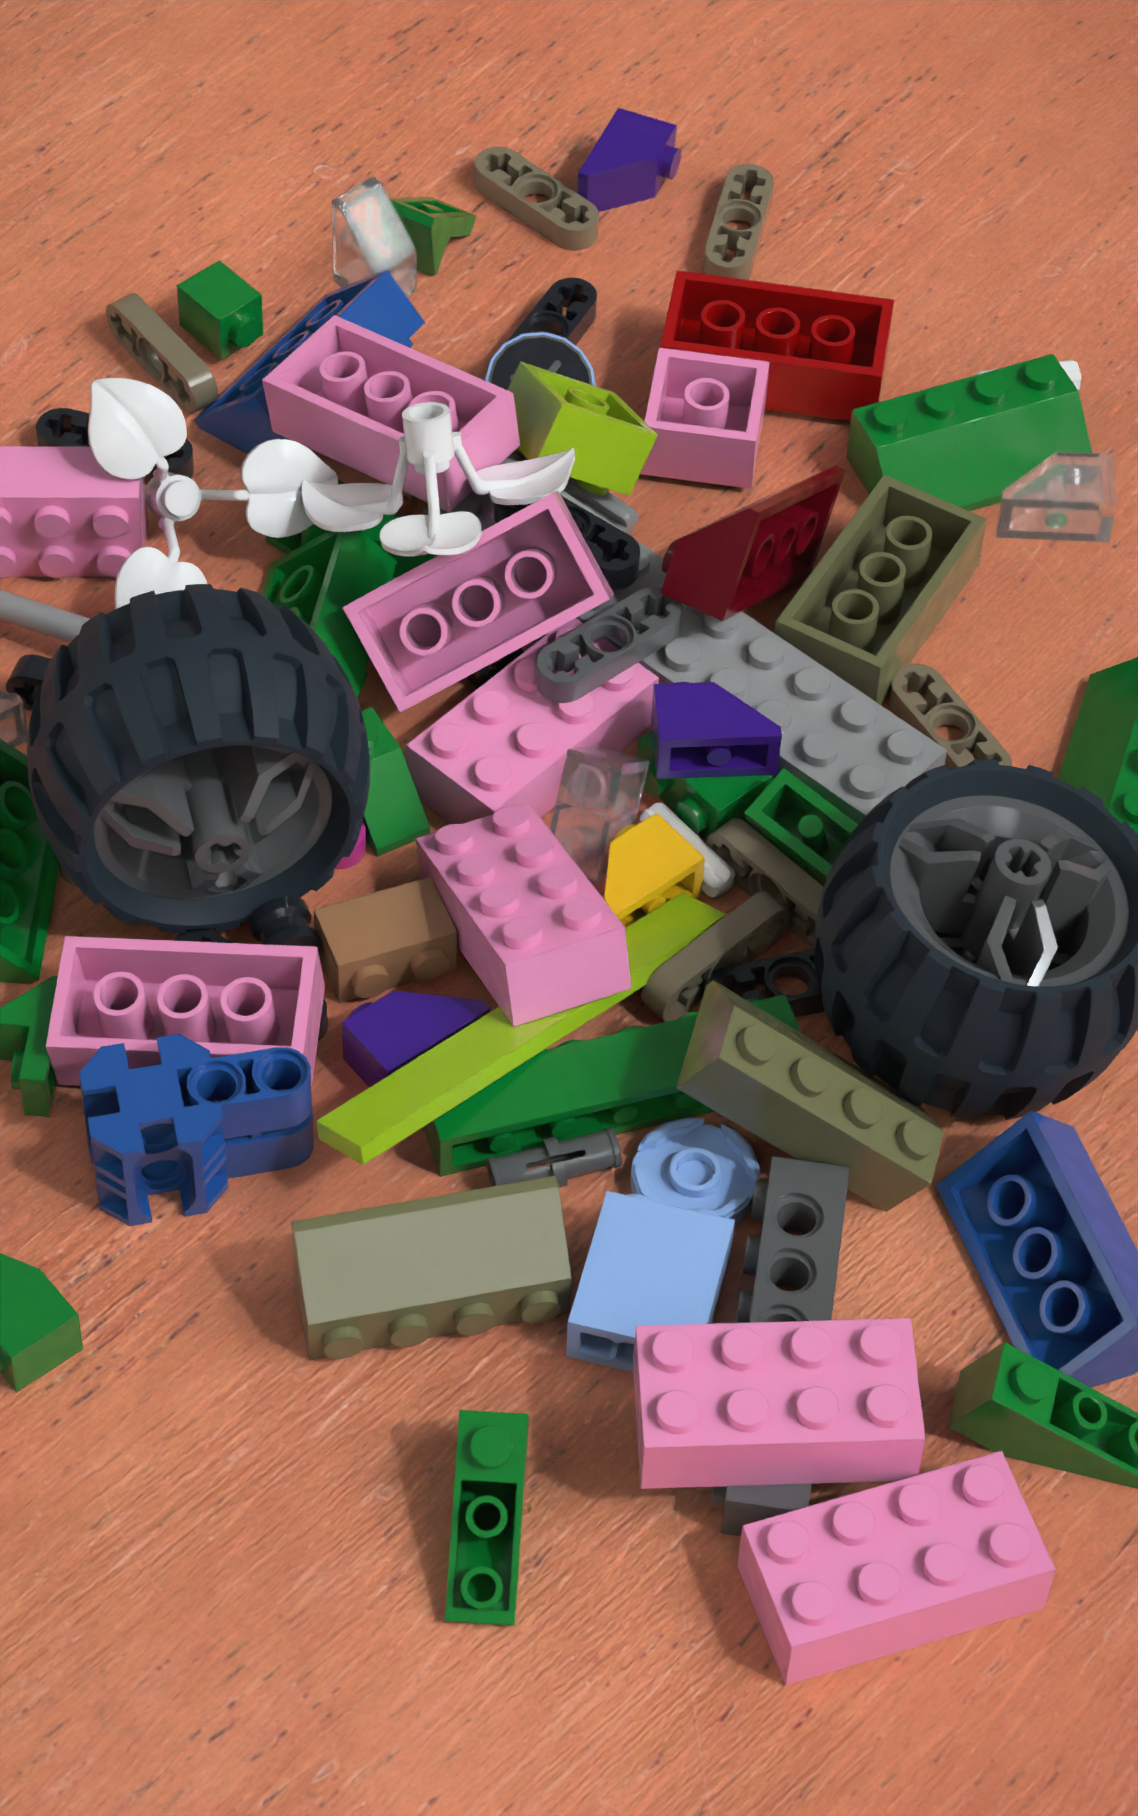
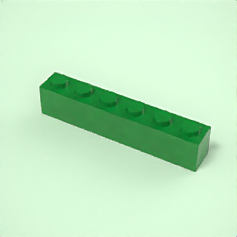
(578, 1091)

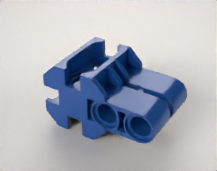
(192, 1122)

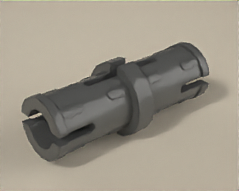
(597, 1153)

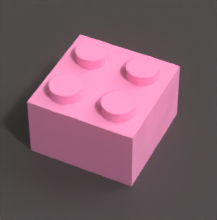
(706, 417)

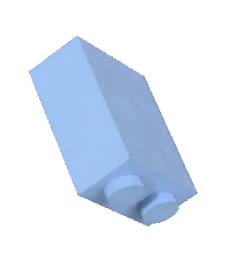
(644, 1270)

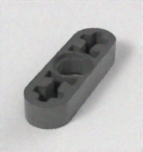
(600, 666)

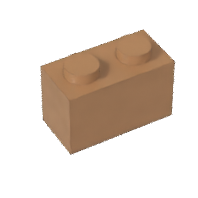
(386, 940)

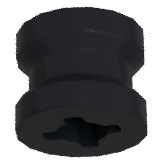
(284, 923)

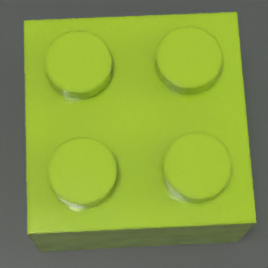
(568, 414)

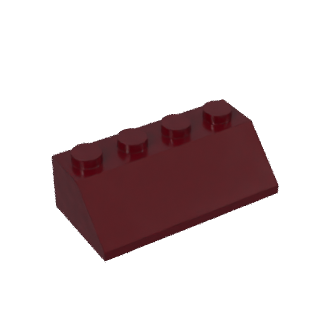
(752, 549)

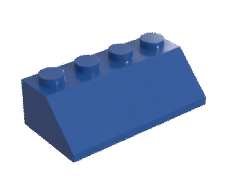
(373, 303)
(1050, 1249)

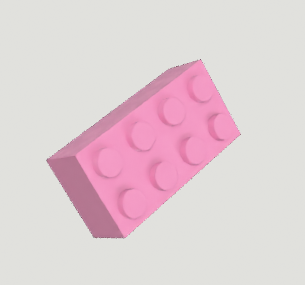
(348, 398)
(66, 514)
(479, 603)
(512, 742)
(526, 914)
(210, 992)
(777, 1403)
(894, 1567)

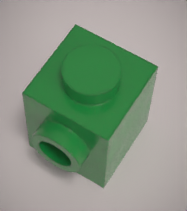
(220, 310)

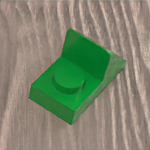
(430, 227)
(23, 1041)

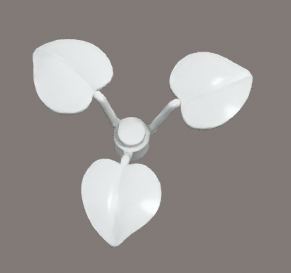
(138, 426)
(430, 446)

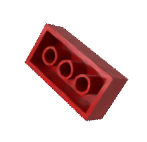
(820, 343)

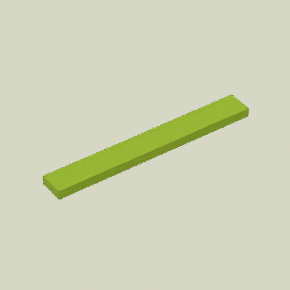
(494, 1047)

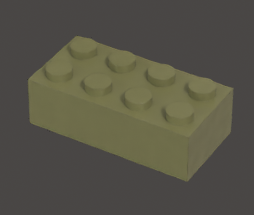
(884, 585)

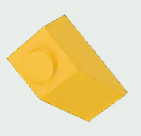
(649, 868)

